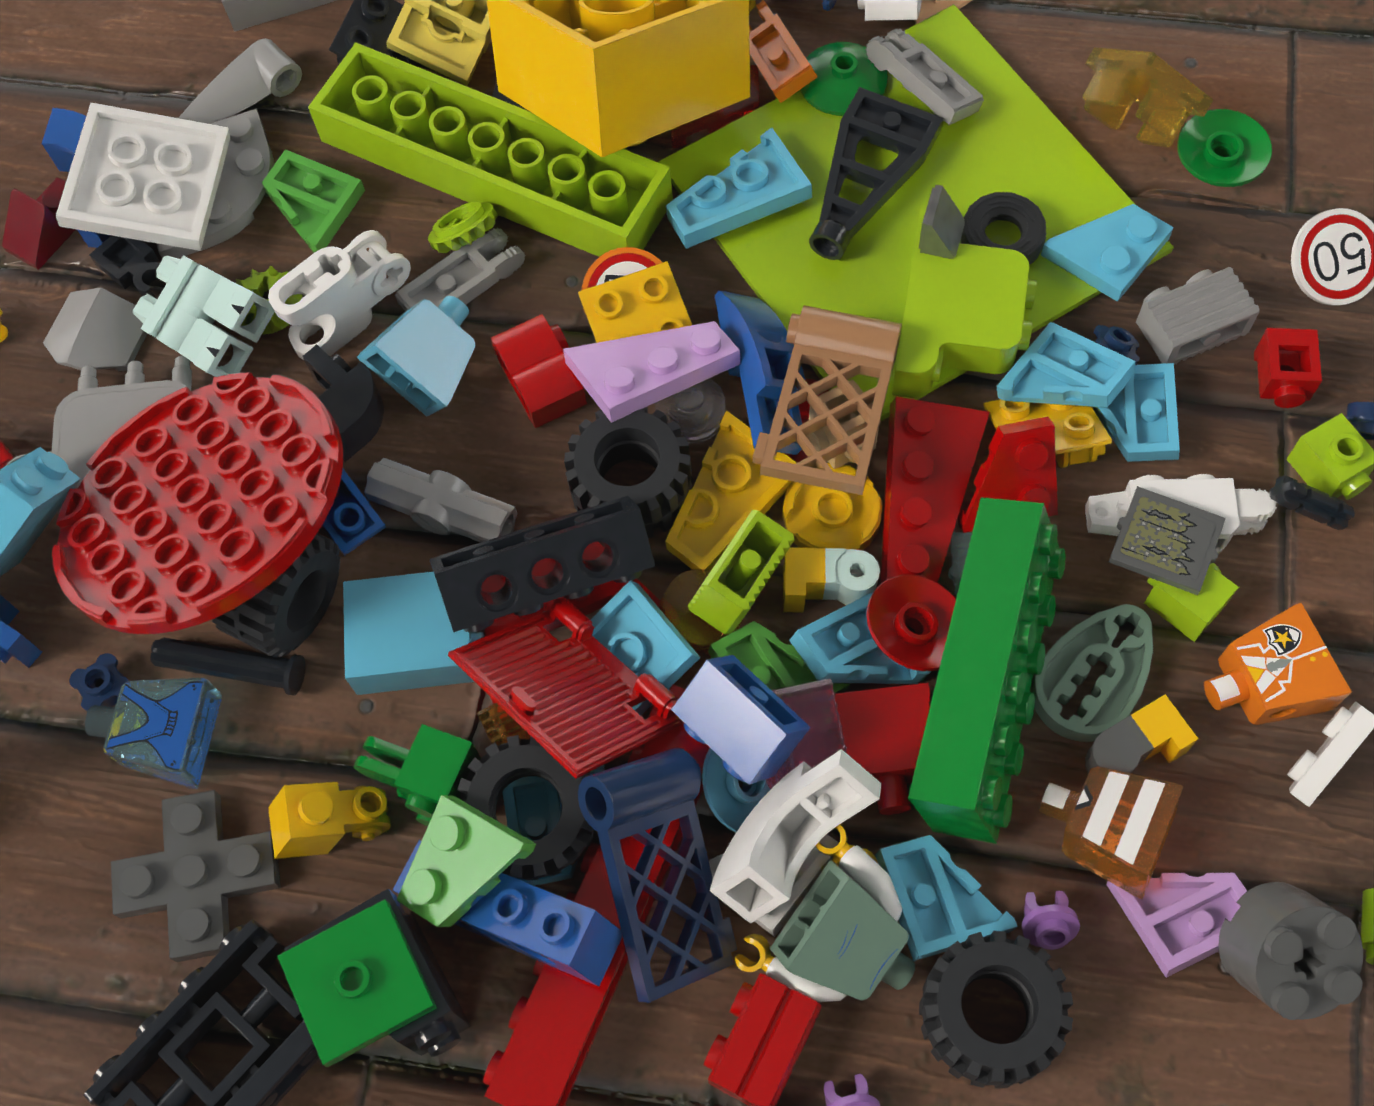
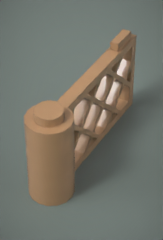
(843, 348)

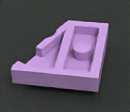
(1181, 915)

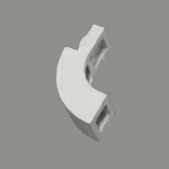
(783, 830)

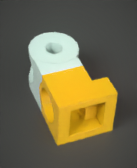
(827, 576)

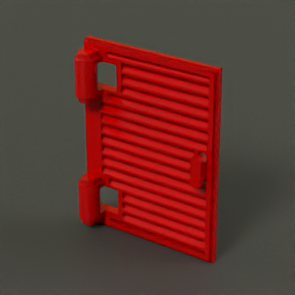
(569, 691)

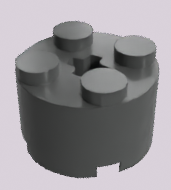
(1292, 951)

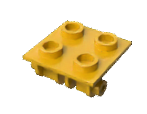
(635, 304)
(1078, 430)

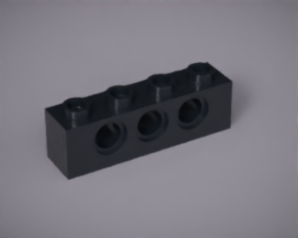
(516, 553)

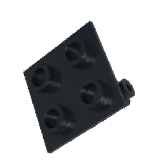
(369, 25)

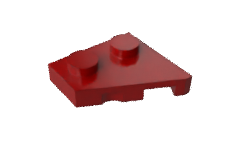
(1017, 468)

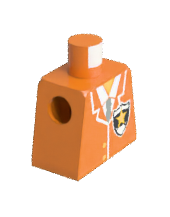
(1278, 671)

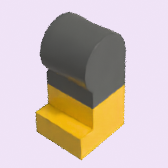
(1141, 736)

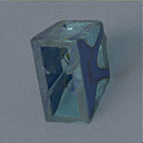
(159, 727)

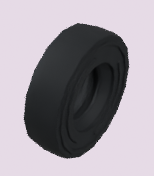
(1010, 208)

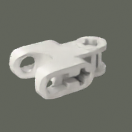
(338, 291)

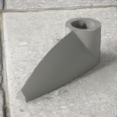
(245, 81)

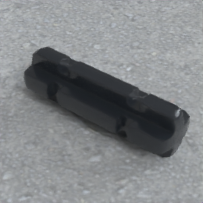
(1311, 502)

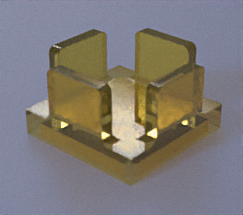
(1142, 78)

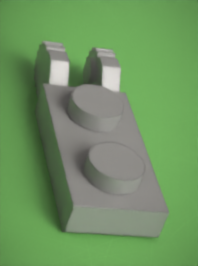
(924, 75)
(464, 272)

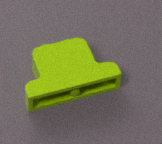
(962, 314)

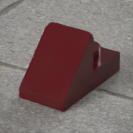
(32, 225)

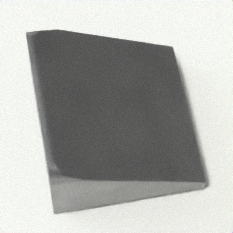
(941, 225)

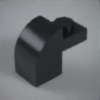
(349, 398)

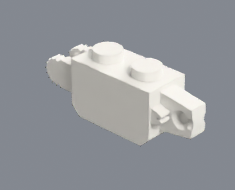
(1243, 508)

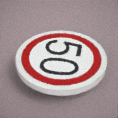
(1335, 257)

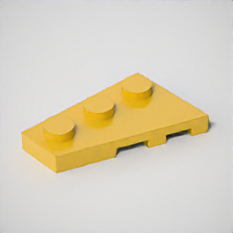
(723, 497)

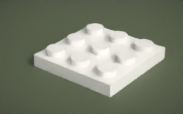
(144, 177)

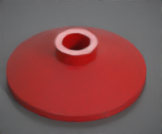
(916, 604)

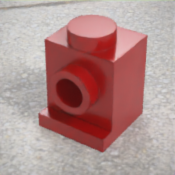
(1288, 365)

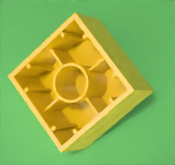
(621, 66)

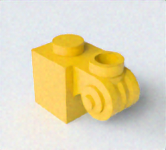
(317, 815)

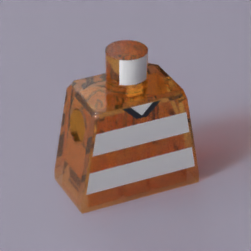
(1115, 824)

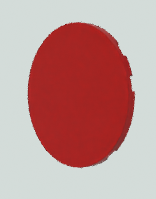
(198, 503)

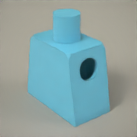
(423, 353)

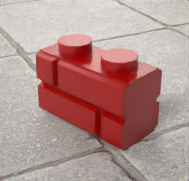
(763, 1043)

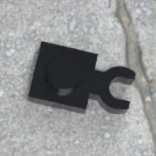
(127, 262)

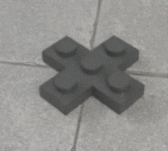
(194, 875)

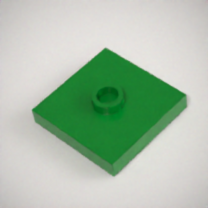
(356, 983)

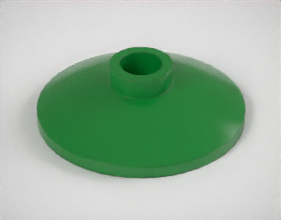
(840, 73)
(1224, 148)

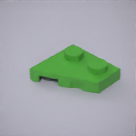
(312, 197)

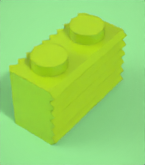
(741, 572)

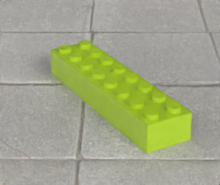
(489, 153)

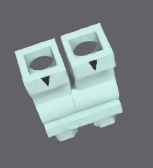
(188, 309)

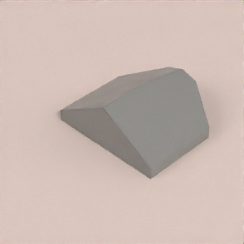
(95, 331)

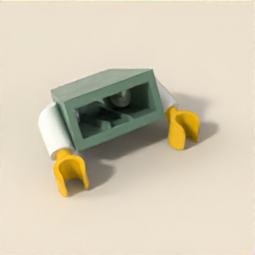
(841, 933)

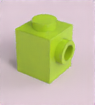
(1334, 458)
(1188, 611)

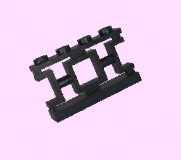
(257, 1079)

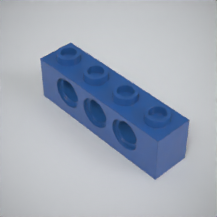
(541, 926)

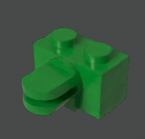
(427, 769)

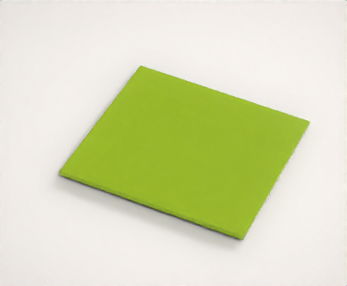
(1001, 148)

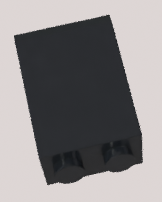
(439, 1028)

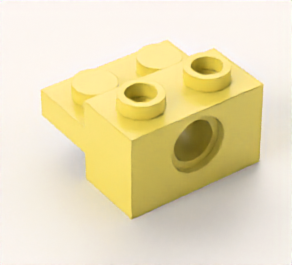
(443, 35)

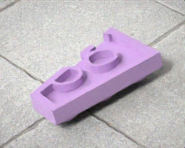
(650, 366)

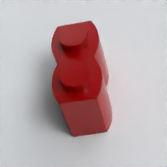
(537, 369)

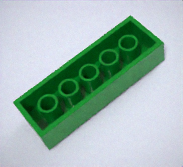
(988, 671)

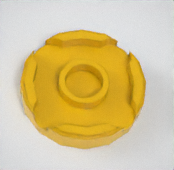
(832, 517)

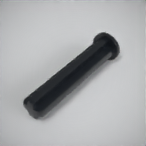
(230, 663)

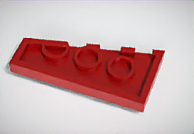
(926, 481)

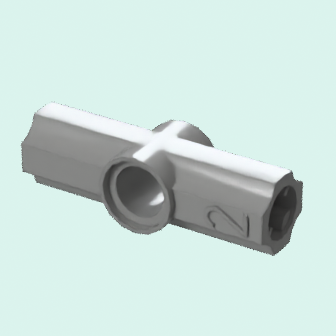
(439, 501)

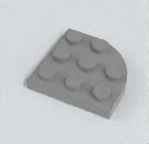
(240, 182)

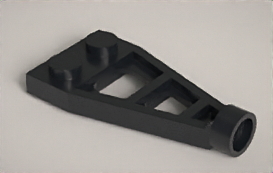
(884, 124)

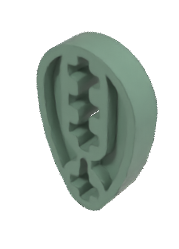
(1112, 693)

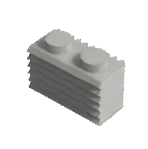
(1197, 315)

